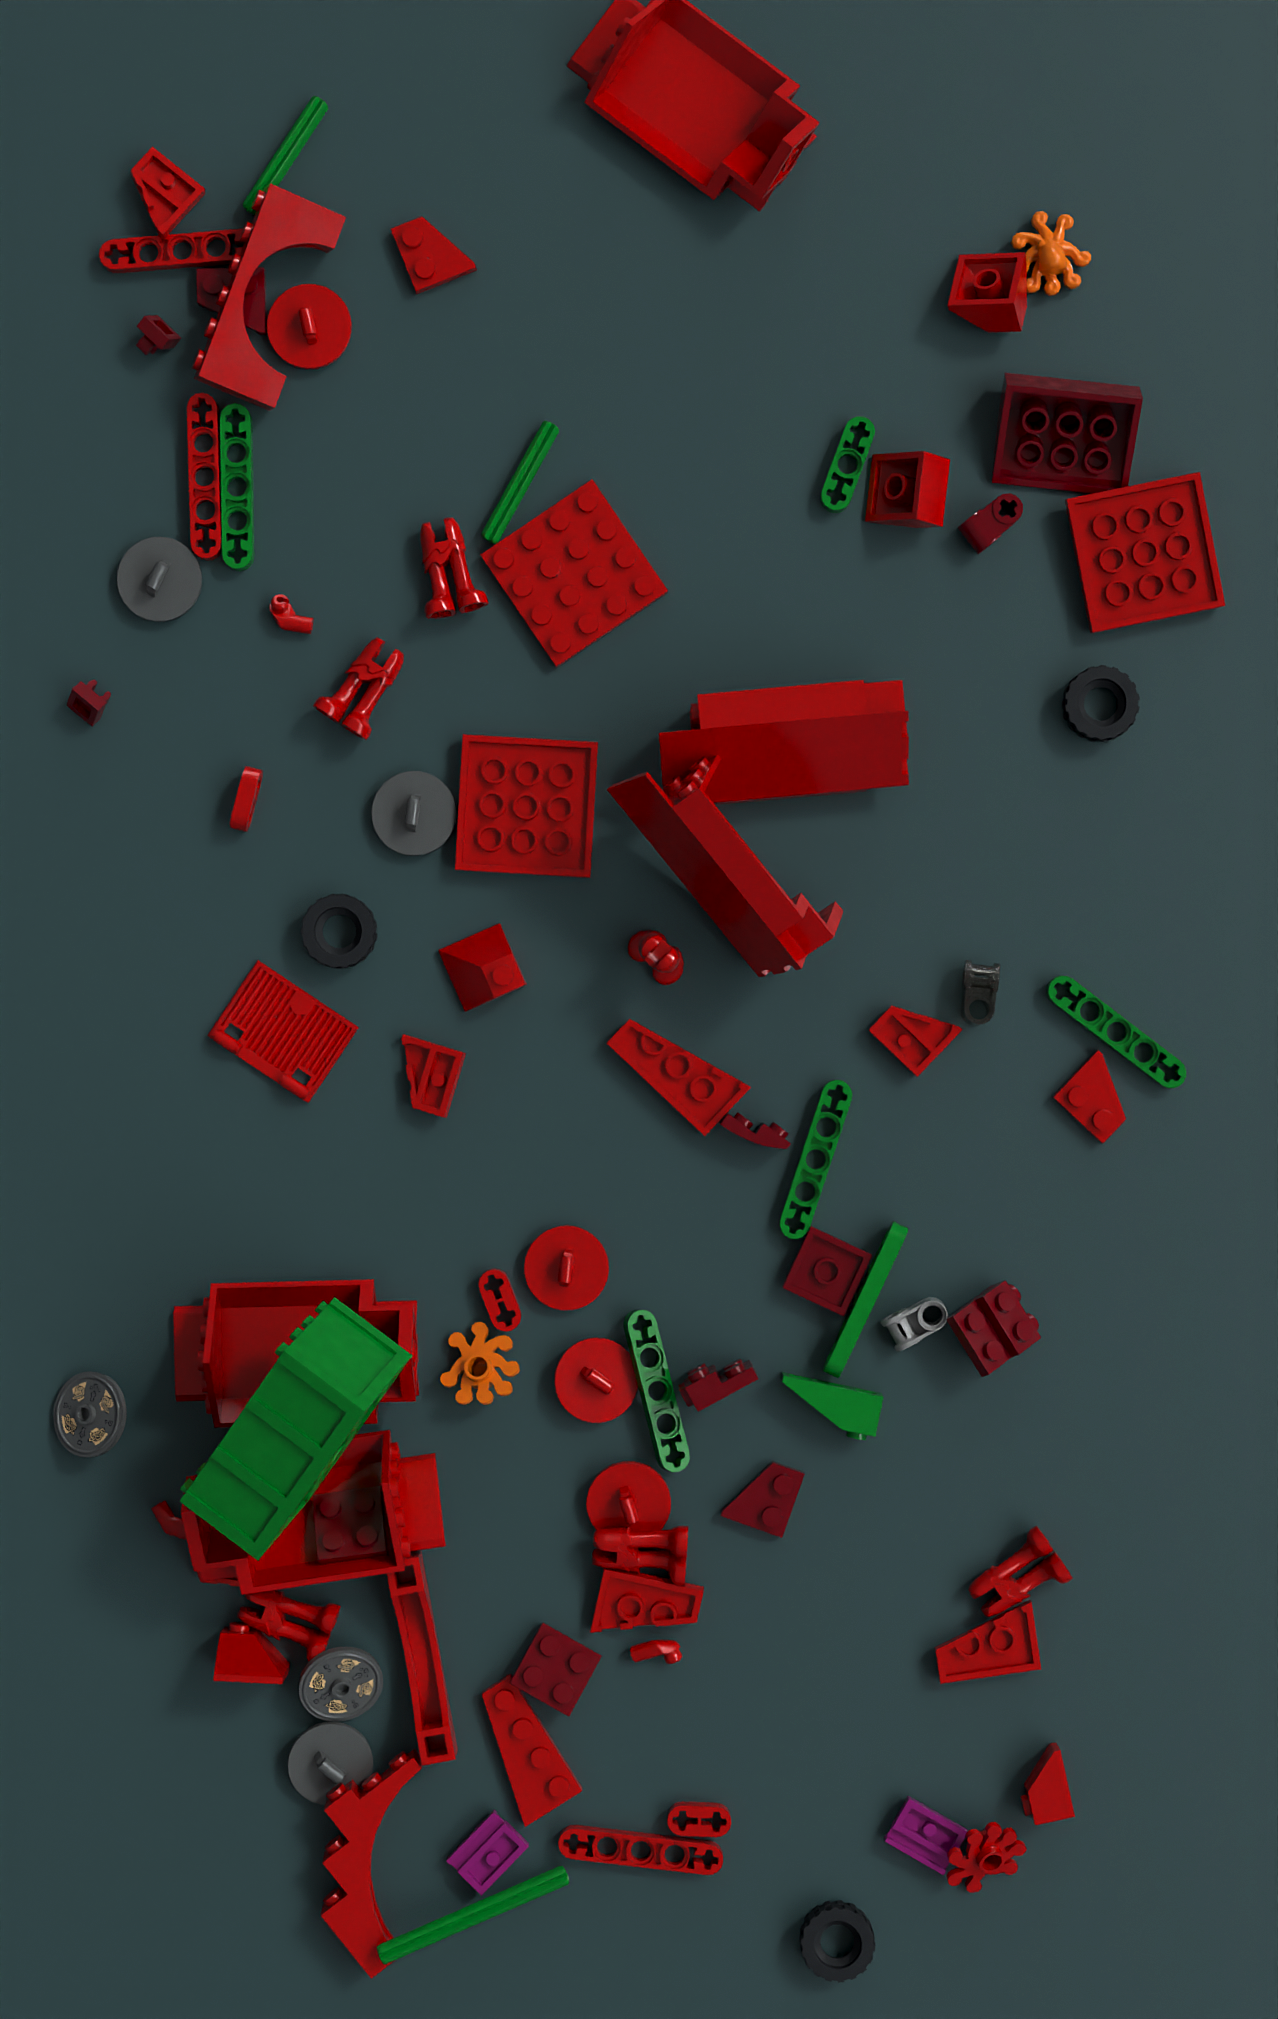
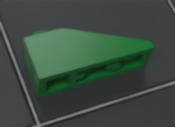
(845, 1406)

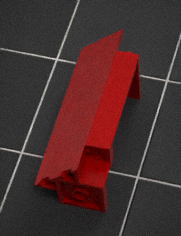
(694, 97)
(794, 741)
(724, 871)
(232, 1338)
(370, 1460)

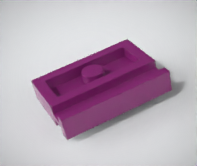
(924, 1834)
(487, 1852)

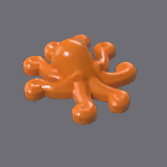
(1050, 254)
(479, 1366)

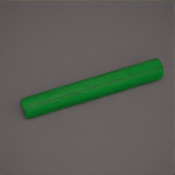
(289, 148)
(520, 482)

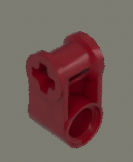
(987, 524)

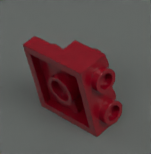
(994, 1327)
(707, 1387)

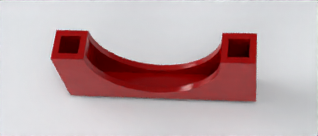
(229, 357)

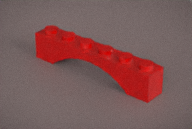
(423, 1661)

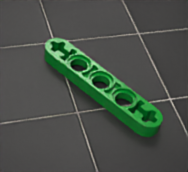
(230, 471)
(1132, 1037)
(815, 1176)
(865, 1299)
(667, 1404)

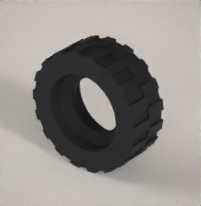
(1126, 703)
(313, 931)
(842, 1967)

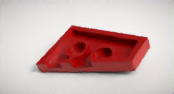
(643, 1599)
(992, 1648)

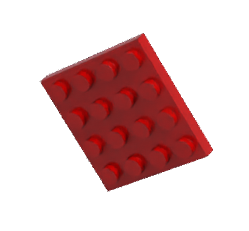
(1145, 552)
(574, 573)
(526, 806)

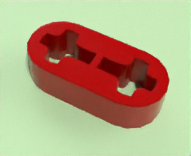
(246, 799)
(492, 1302)
(699, 1810)

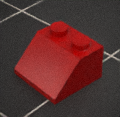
(907, 489)

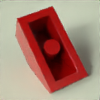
(1047, 1789)

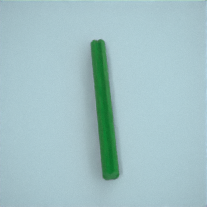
(472, 1914)

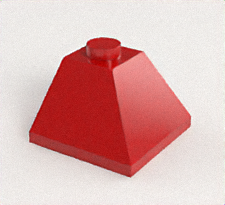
(991, 290)
(482, 967)
(248, 1657)

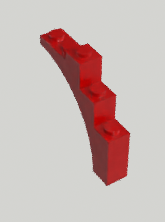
(357, 1814)

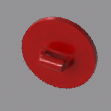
(309, 326)
(566, 1267)
(595, 1380)
(629, 1497)

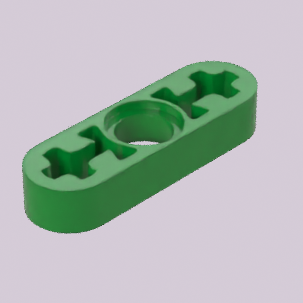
(864, 444)

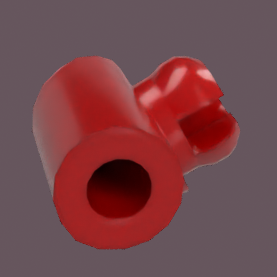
(287, 618)
(169, 1523)
(656, 1648)

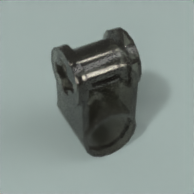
(979, 990)

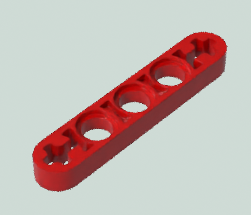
(166, 258)
(197, 461)
(624, 1856)

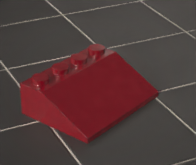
(1065, 433)

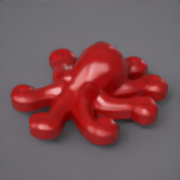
(985, 1856)

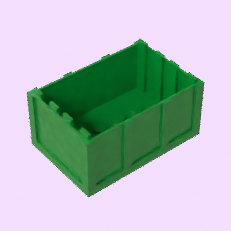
(295, 1427)

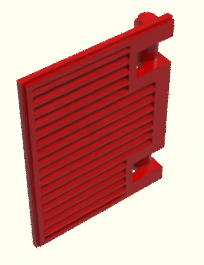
(283, 1031)

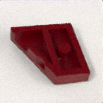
(254, 304)
(767, 1499)

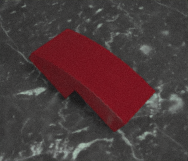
(767, 1136)

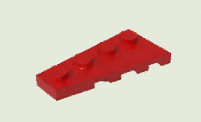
(684, 1080)
(530, 1756)

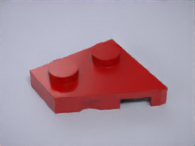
(913, 1037)
(432, 1074)
(1093, 1098)

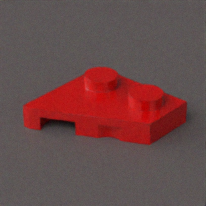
(165, 190)
(429, 255)

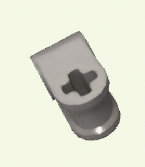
(913, 1323)

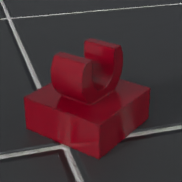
(157, 335)
(87, 703)

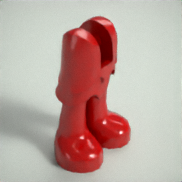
(435, 559)
(362, 671)
(652, 948)
(620, 1550)
(1014, 1590)
(274, 1621)

